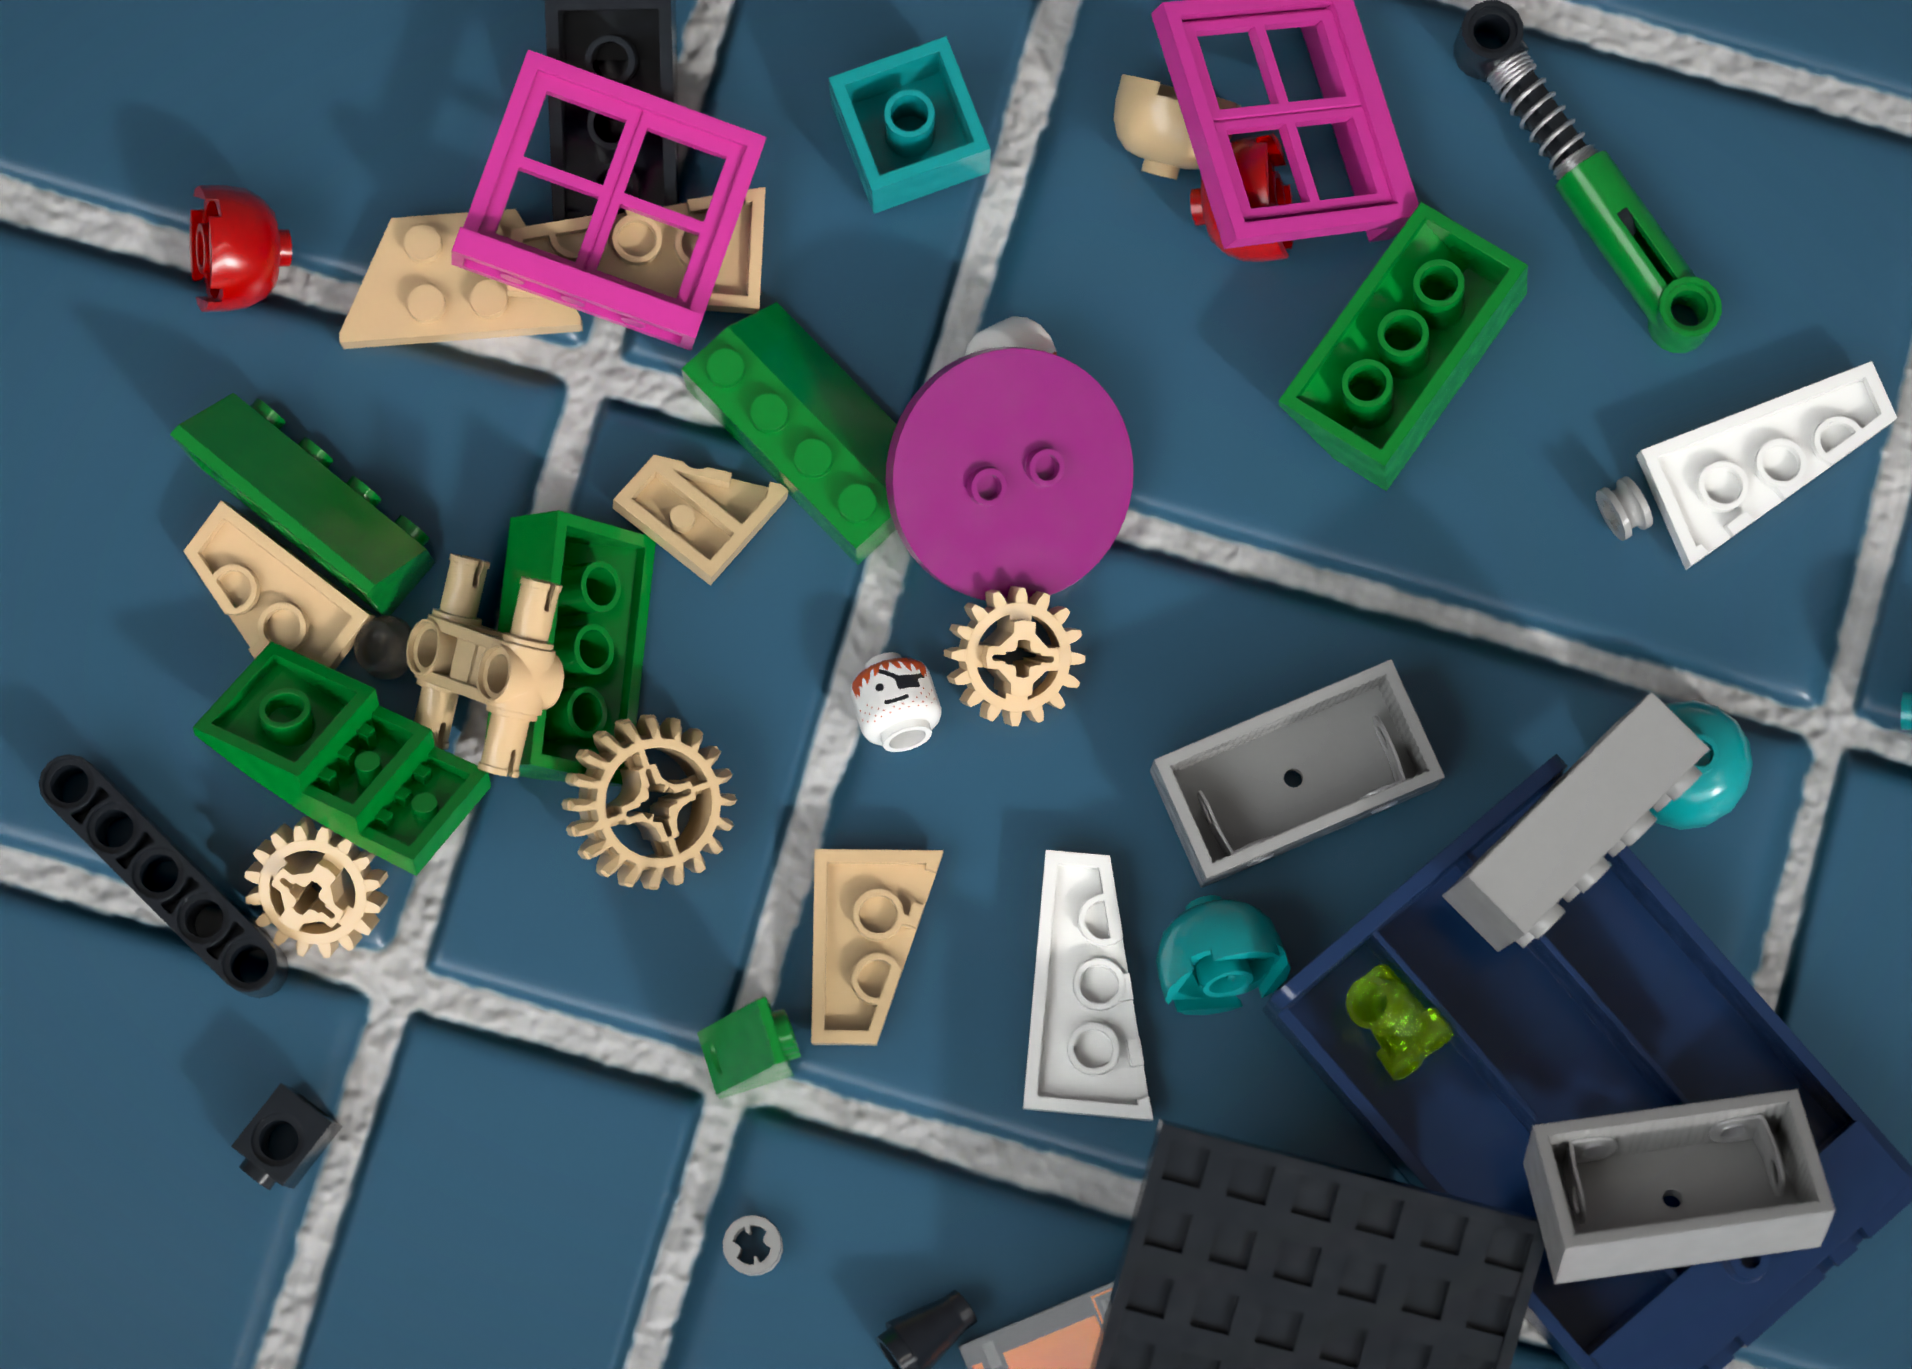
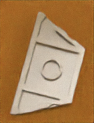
(422, 298)

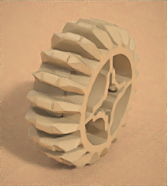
(661, 823)

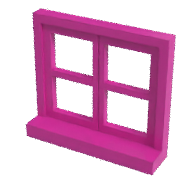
(1350, 102)
(579, 282)

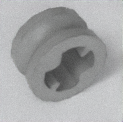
(1624, 508)
(734, 1252)

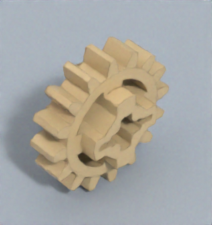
(1013, 631)
(292, 904)

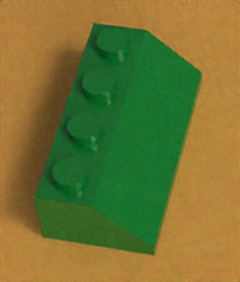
(1405, 344)
(801, 423)
(306, 501)
(594, 630)

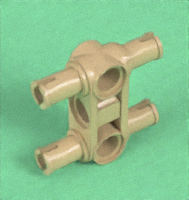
(506, 671)

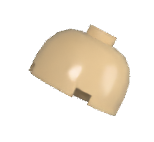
(1153, 126)

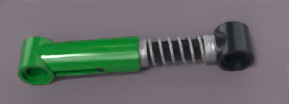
(1591, 184)

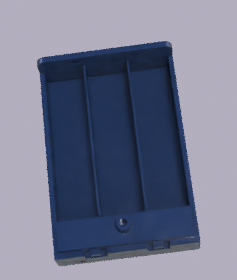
(1588, 1021)

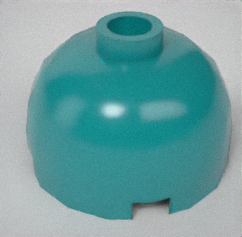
(1724, 768)
(1219, 953)

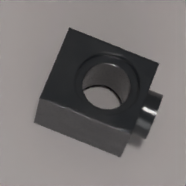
(314, 1133)

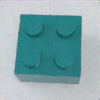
(910, 124)

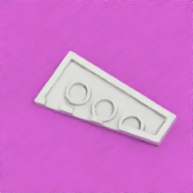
(1749, 462)
(1082, 1013)

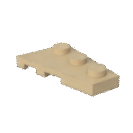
(273, 590)
(862, 936)

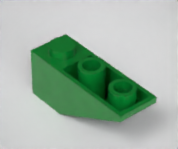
(749, 1048)

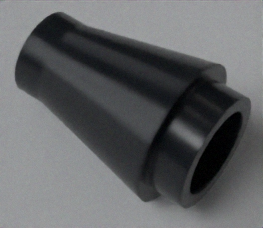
(926, 1333)

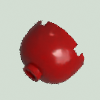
(1264, 188)
(235, 248)

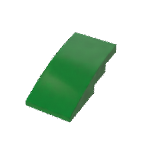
(342, 757)

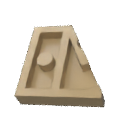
(697, 512)

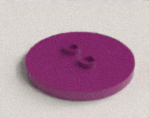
(1009, 473)

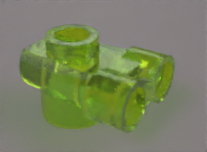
(1397, 1021)

